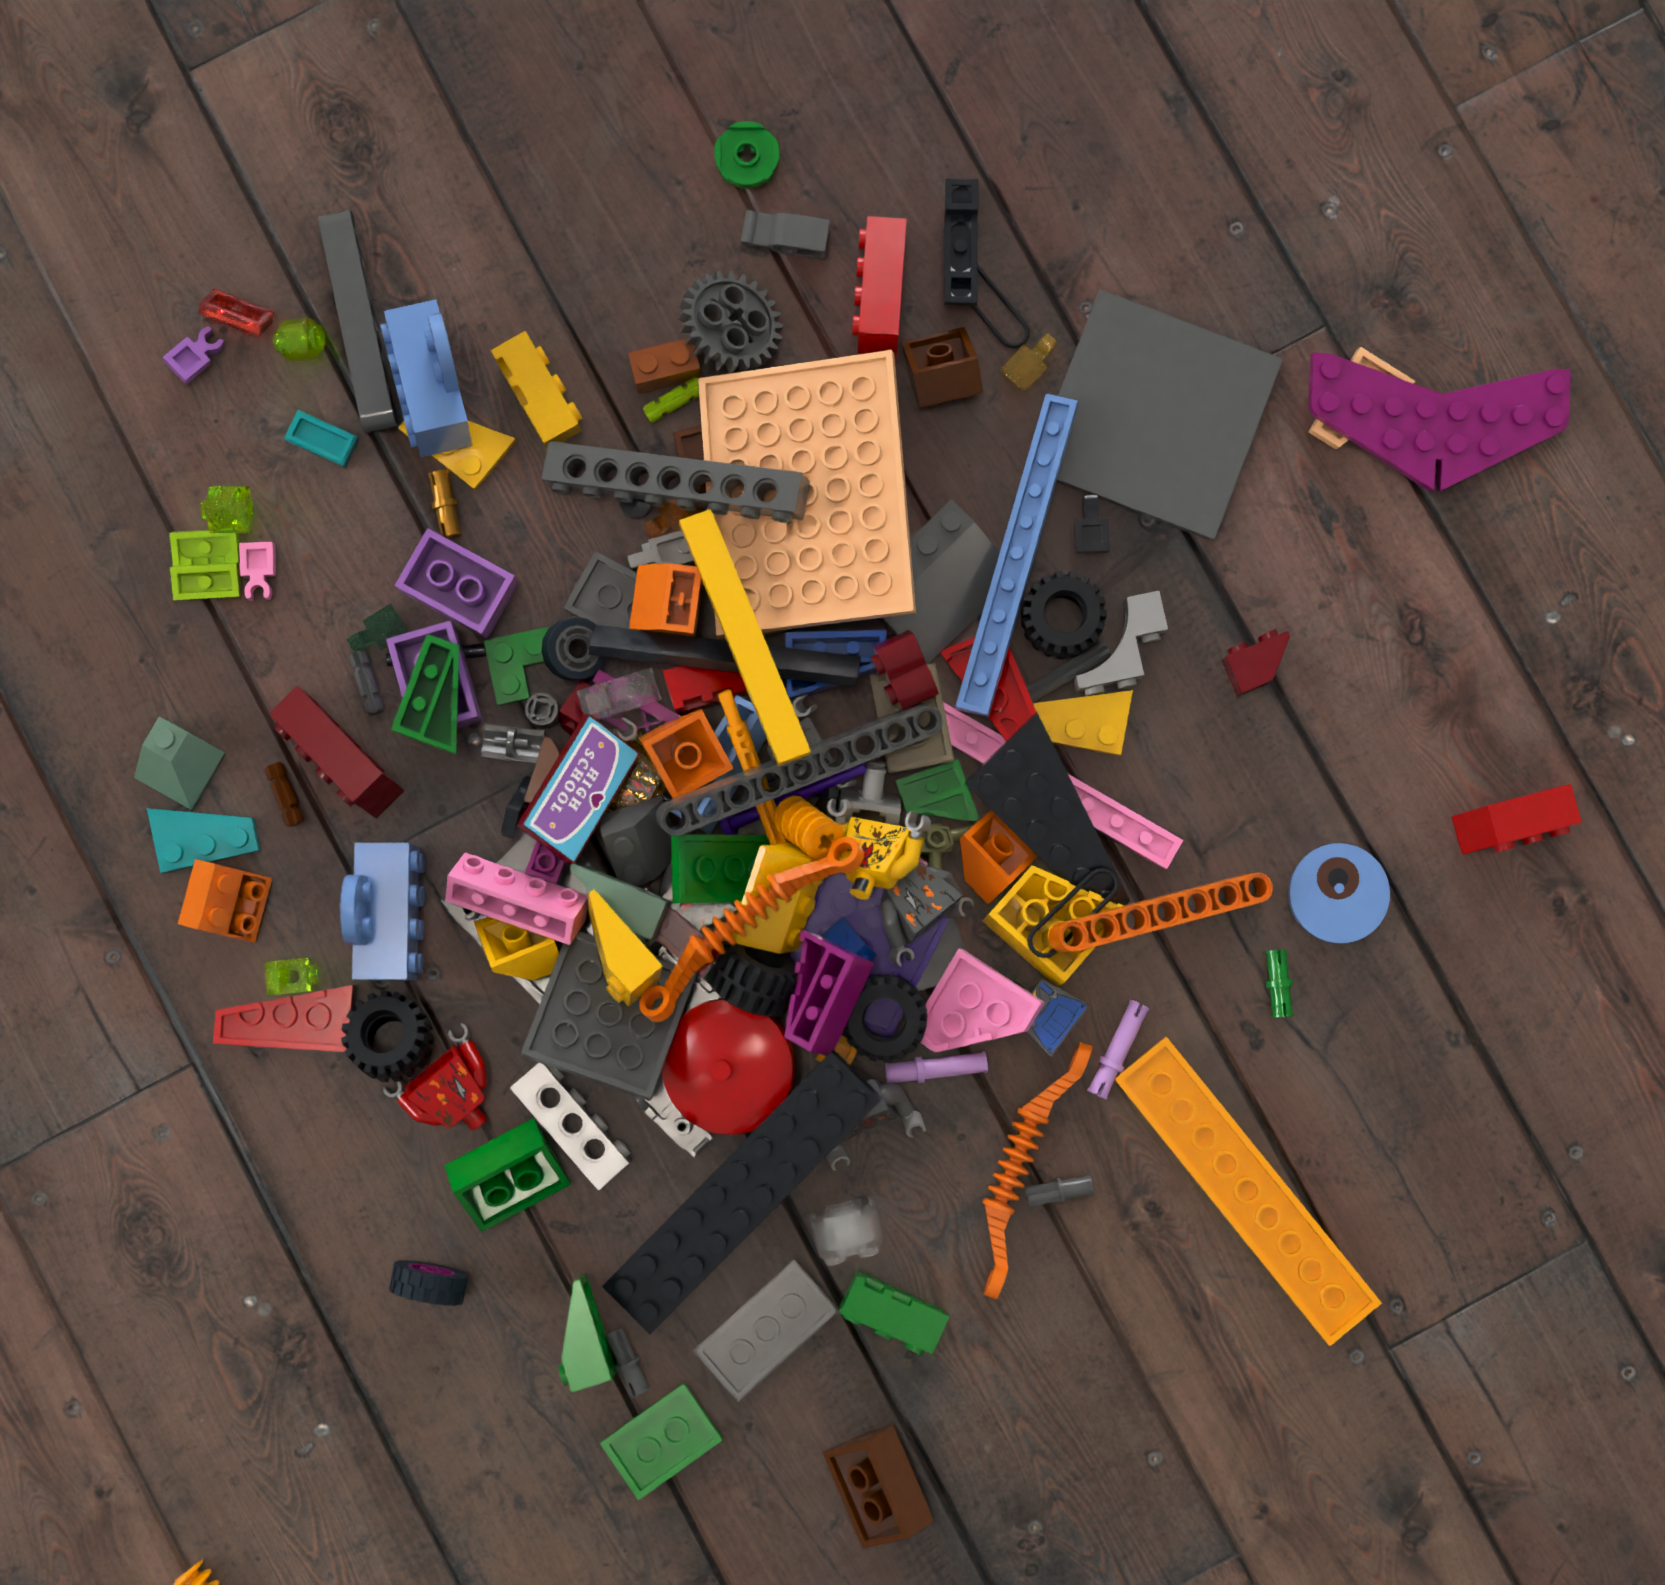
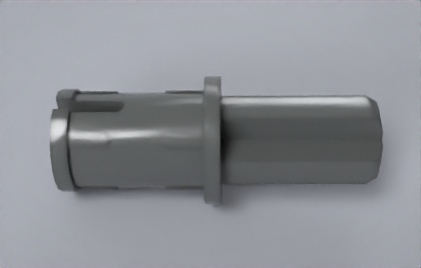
(1059, 1190)
(627, 1362)

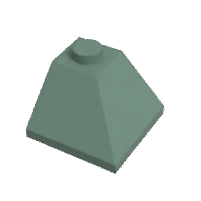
(177, 763)

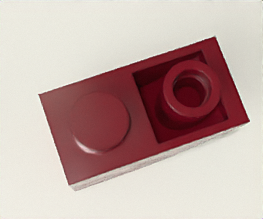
(1257, 664)

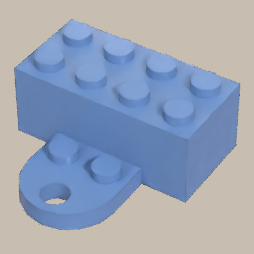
(425, 378)
(383, 911)

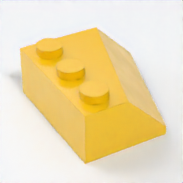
(1028, 904)

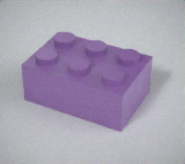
(457, 583)
(404, 654)

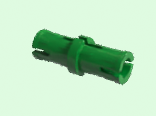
(1279, 983)

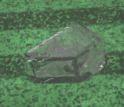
(619, 694)

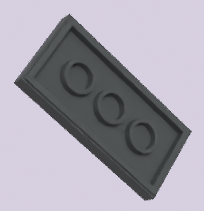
(766, 1330)

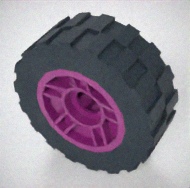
(428, 1282)

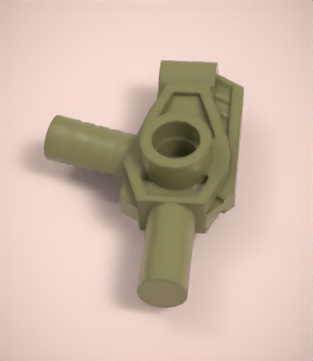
(939, 841)

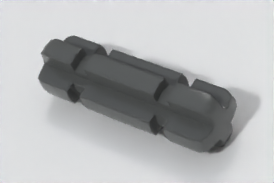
(366, 682)

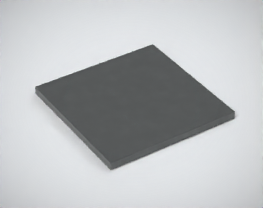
(1162, 413)

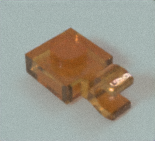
(668, 519)

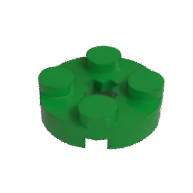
(734, 169)

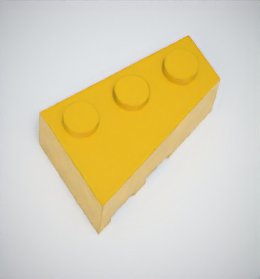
(537, 389)

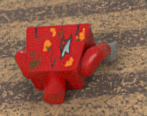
(447, 1088)

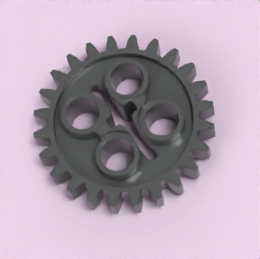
(730, 322)

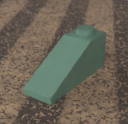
(636, 907)

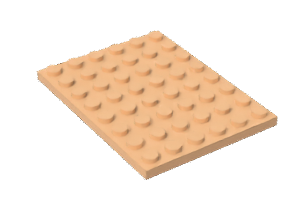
(844, 434)

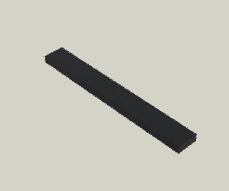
(716, 655)

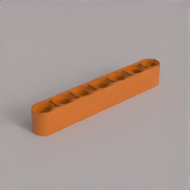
(1146, 912)

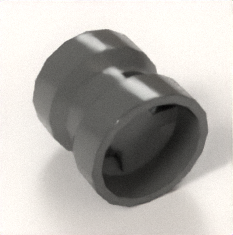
(546, 716)

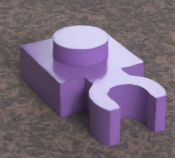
(191, 358)

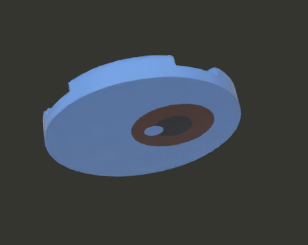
(1339, 893)

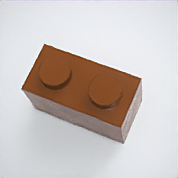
(664, 365)

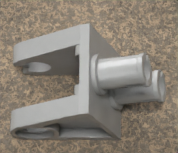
(872, 796)

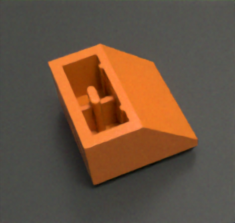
(667, 599)
(224, 901)

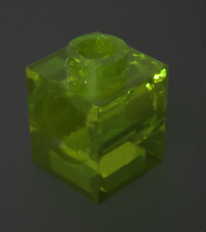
(228, 509)

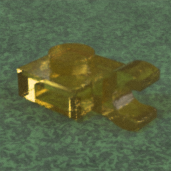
(1027, 364)

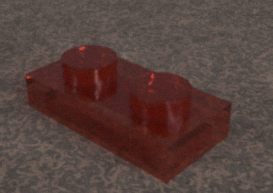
(236, 313)

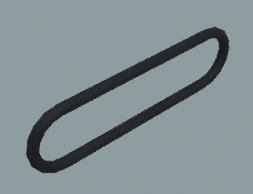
(1010, 307)
(1064, 901)

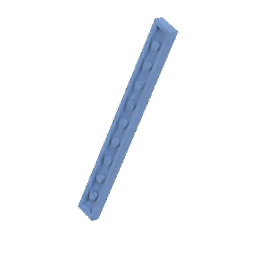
(1017, 555)

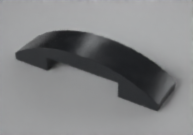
(960, 242)

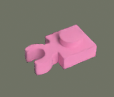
(257, 563)

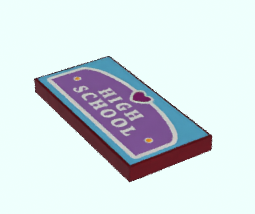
(578, 789)

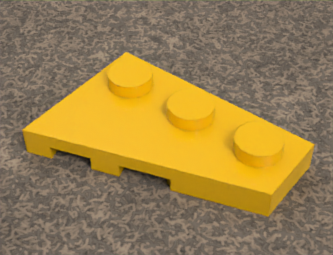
(476, 461)
(1088, 722)

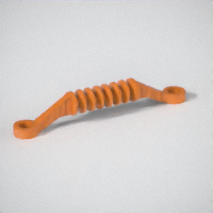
(781, 885)
(997, 1209)

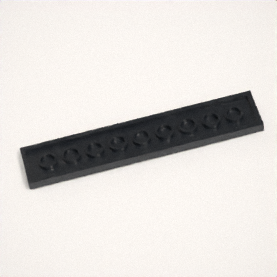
(742, 1191)

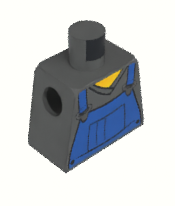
(1056, 1016)

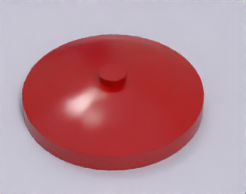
(728, 1067)

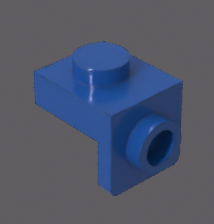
(845, 936)

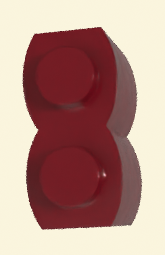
(904, 670)

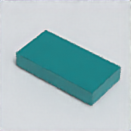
(321, 438)

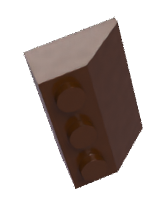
(878, 1487)

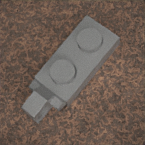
(662, 549)

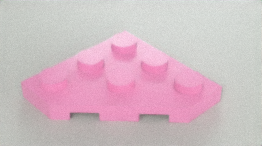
(976, 1006)

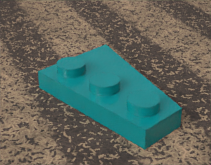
(206, 837)

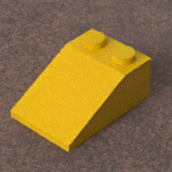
(624, 958)

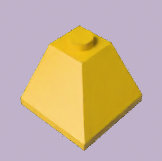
(516, 950)

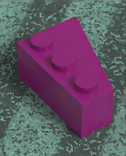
(824, 993)

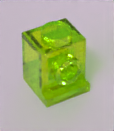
(278, 976)

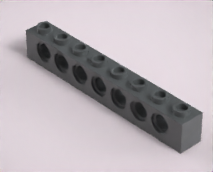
(565, 459)

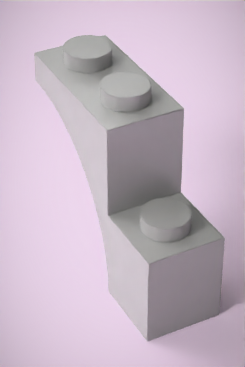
(1142, 621)

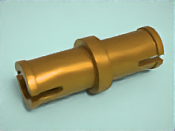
(444, 503)

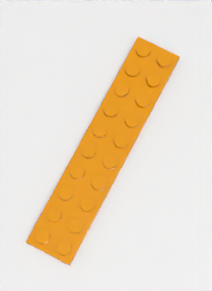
(1247, 1191)

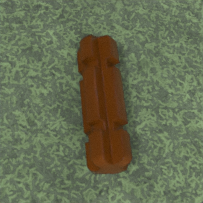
(284, 794)

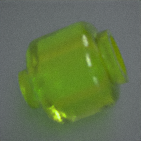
(299, 339)

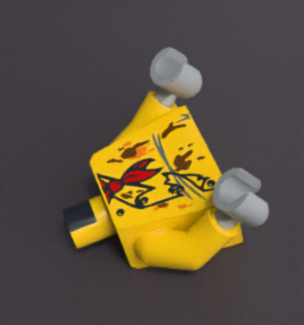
(887, 848)

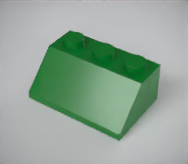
(506, 1175)

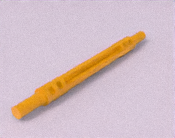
(748, 759)

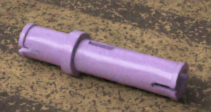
(1118, 1049)
(936, 1067)

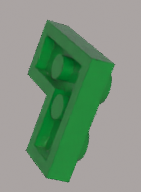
(507, 661)

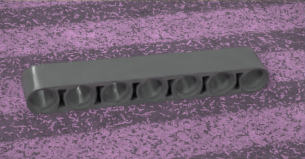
(358, 321)

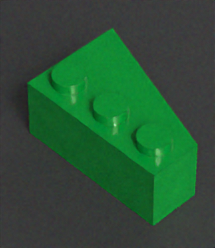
(431, 697)
(893, 1313)

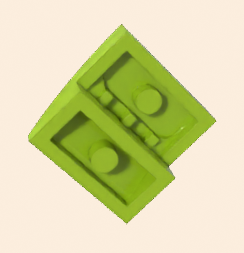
(205, 565)

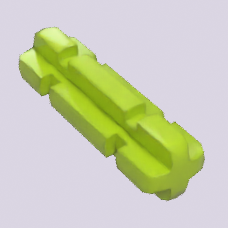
(672, 400)

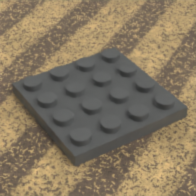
(591, 1033)

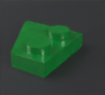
(938, 793)

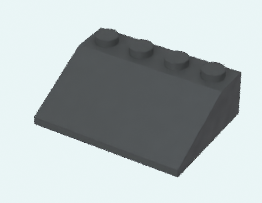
(950, 579)

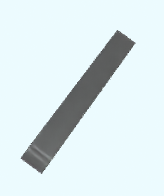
(816, 769)

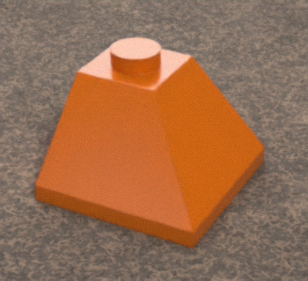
(686, 753)
(993, 856)

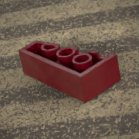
(335, 753)

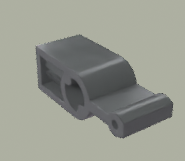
(787, 233)

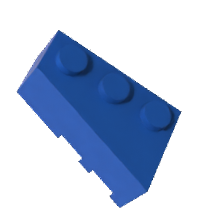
(838, 642)

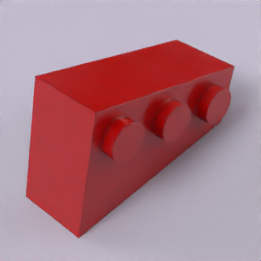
(699, 687)
(1517, 819)

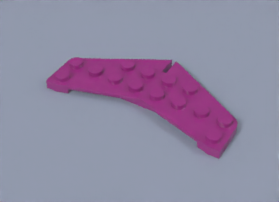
(1418, 427)

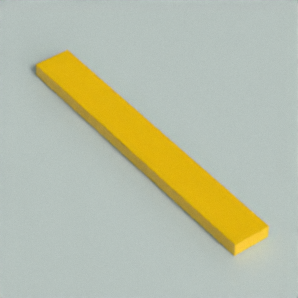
(744, 637)

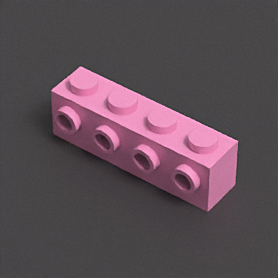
(516, 898)

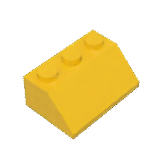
(782, 928)

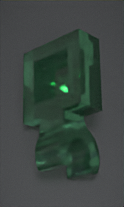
(379, 627)

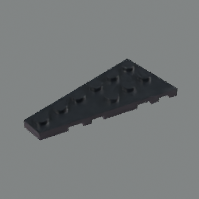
(1038, 802)

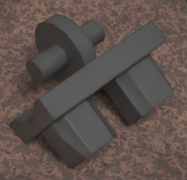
(512, 743)

